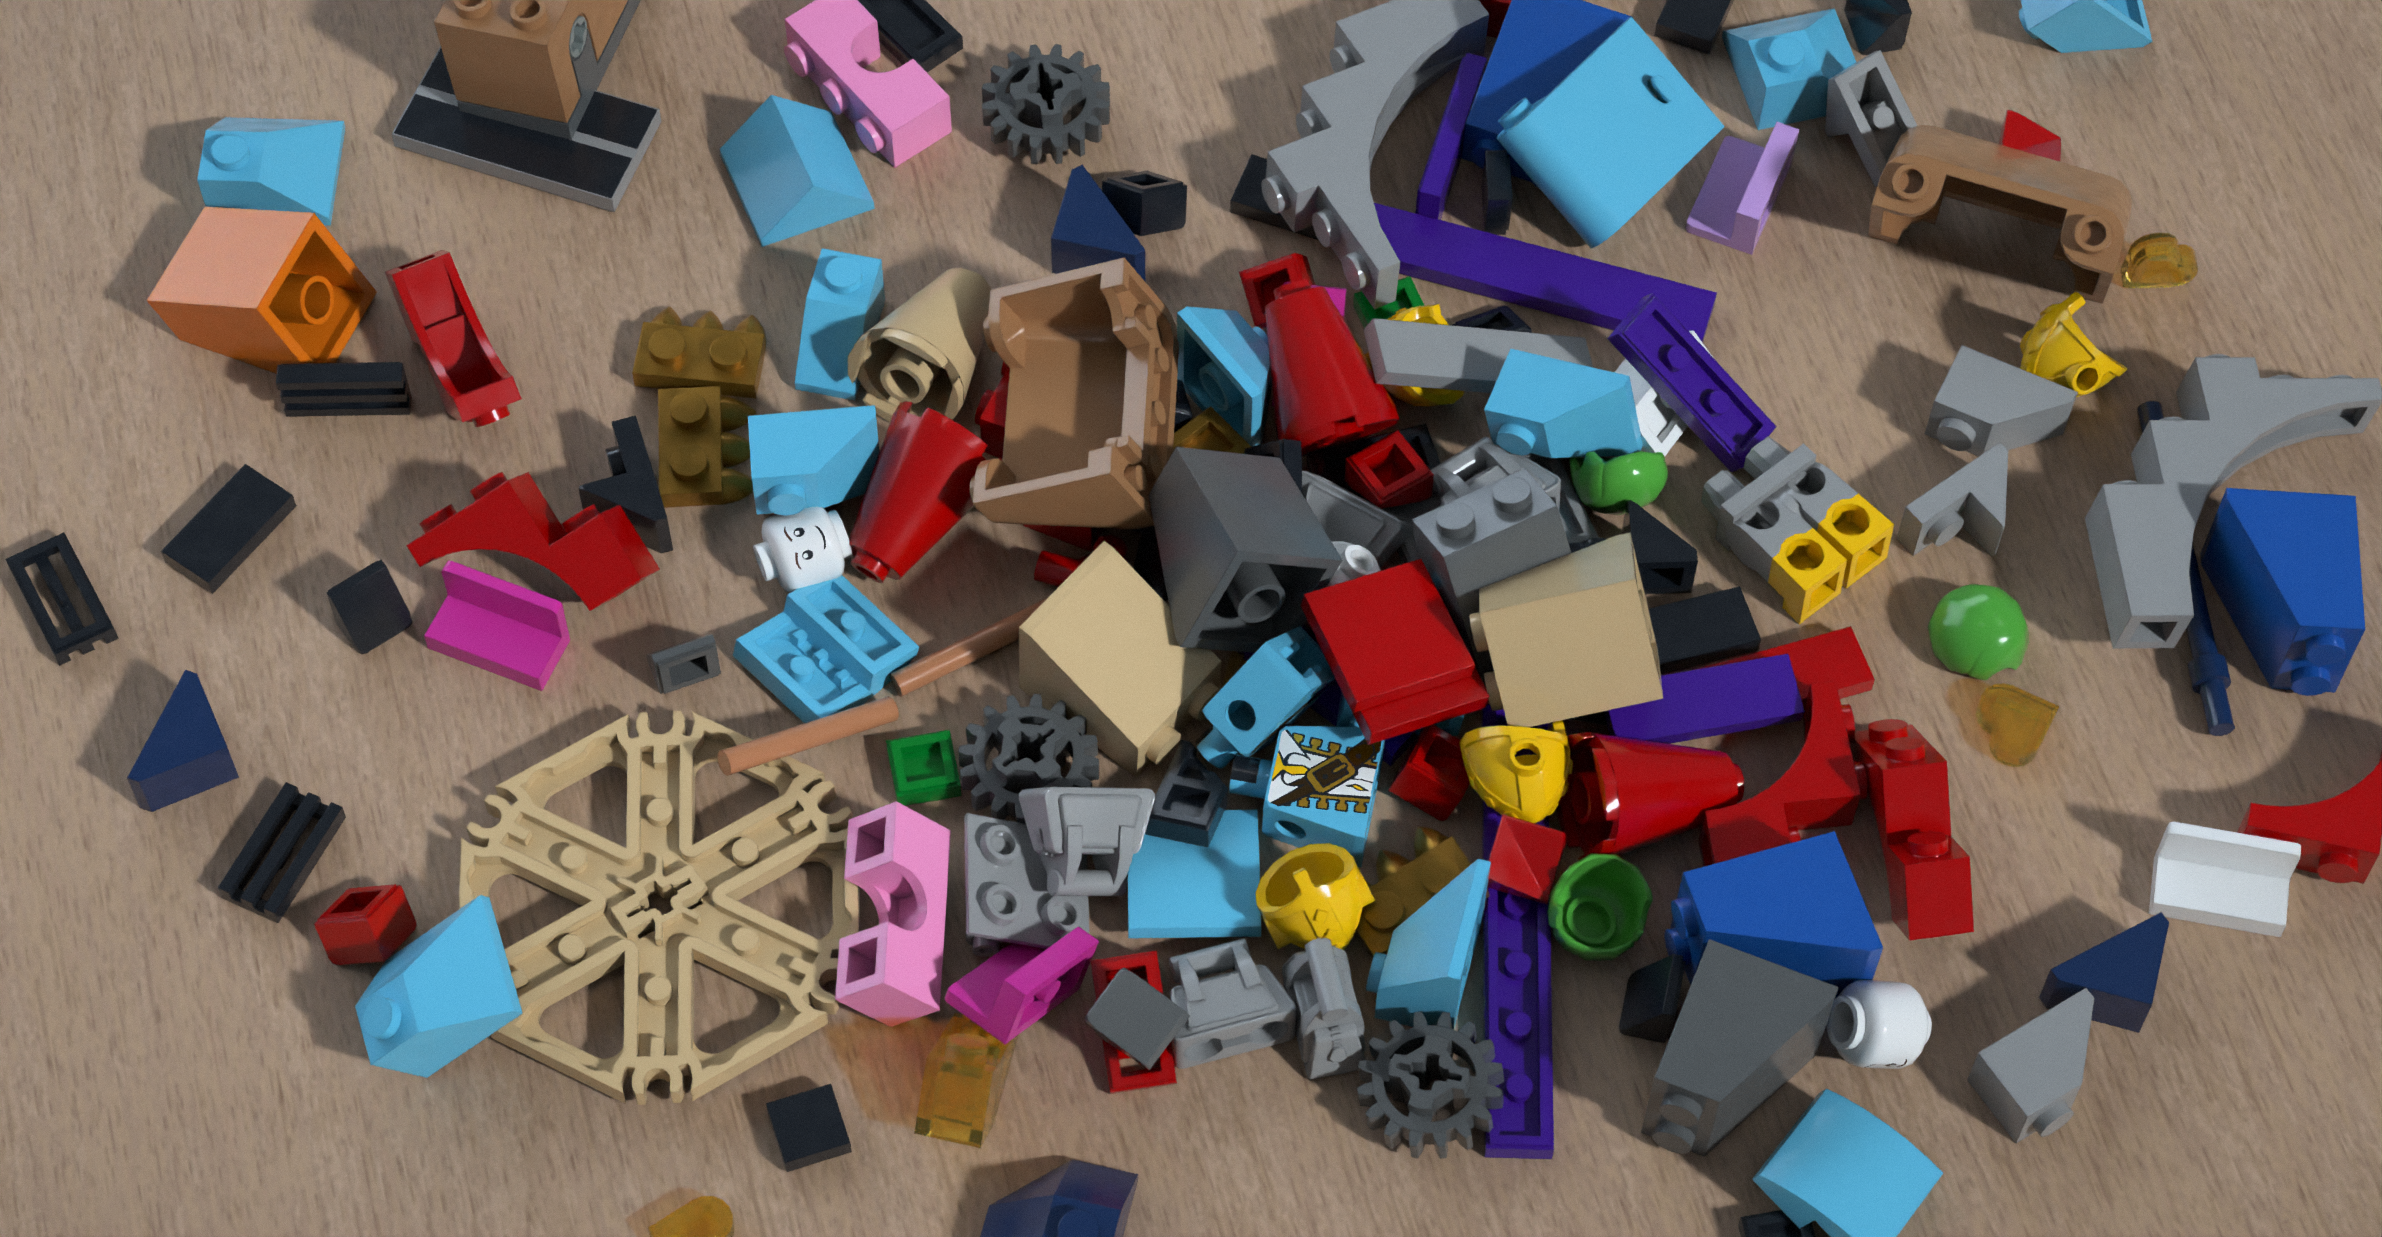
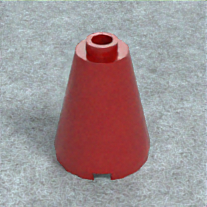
(1320, 372)
(914, 492)
(1640, 791)

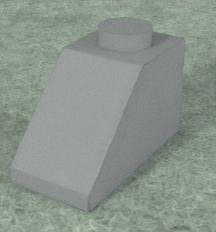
(1996, 403)
(2037, 1069)

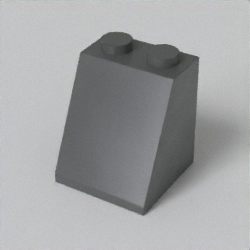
(1486, 540)
(1236, 548)
(1733, 1047)

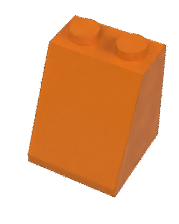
(262, 288)

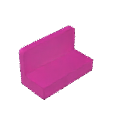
(498, 626)
(1022, 984)

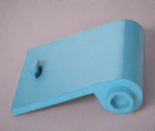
(1605, 137)

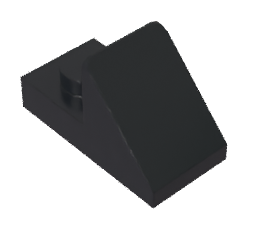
(631, 487)
(1663, 558)

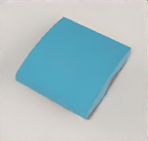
(825, 650)
(1195, 888)
(1847, 1171)

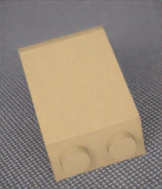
(1569, 637)
(1115, 659)

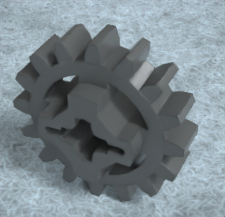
(1072, 93)
(1030, 755)
(1406, 1068)

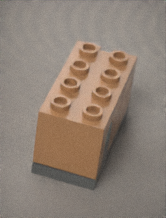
(530, 57)

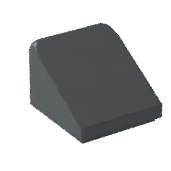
(685, 663)
(1135, 1018)

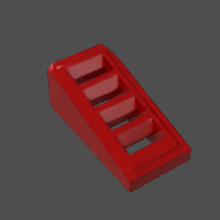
(1146, 967)

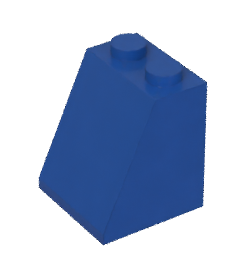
(1531, 57)
(2290, 582)
(1781, 906)

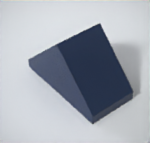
(1091, 229)
(183, 751)
(2116, 973)

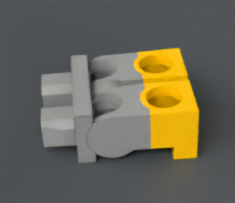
(1797, 526)

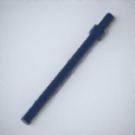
(2207, 668)

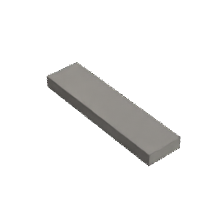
(1456, 355)

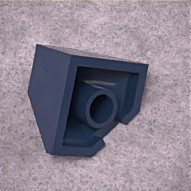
(1066, 1202)

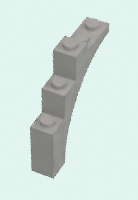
(1378, 68)
(2228, 420)

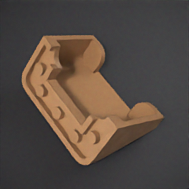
(2080, 202)
(1084, 399)

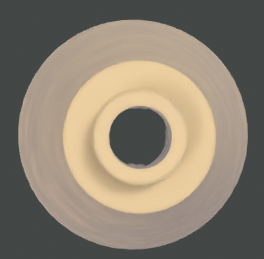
(925, 347)

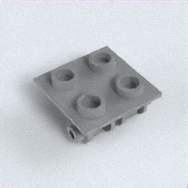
(1009, 890)

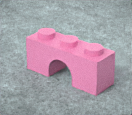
(891, 110)
(903, 867)

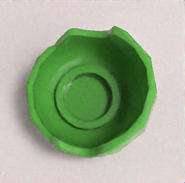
(1610, 482)
(1978, 631)
(1599, 907)

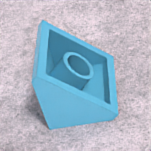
(793, 170)

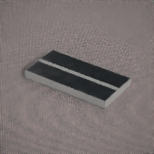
(587, 169)

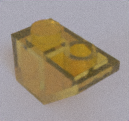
(963, 1083)

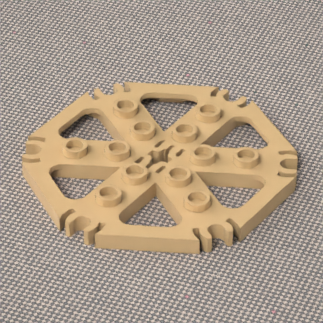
(663, 858)

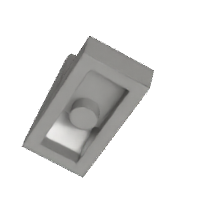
(1869, 109)
(1966, 499)

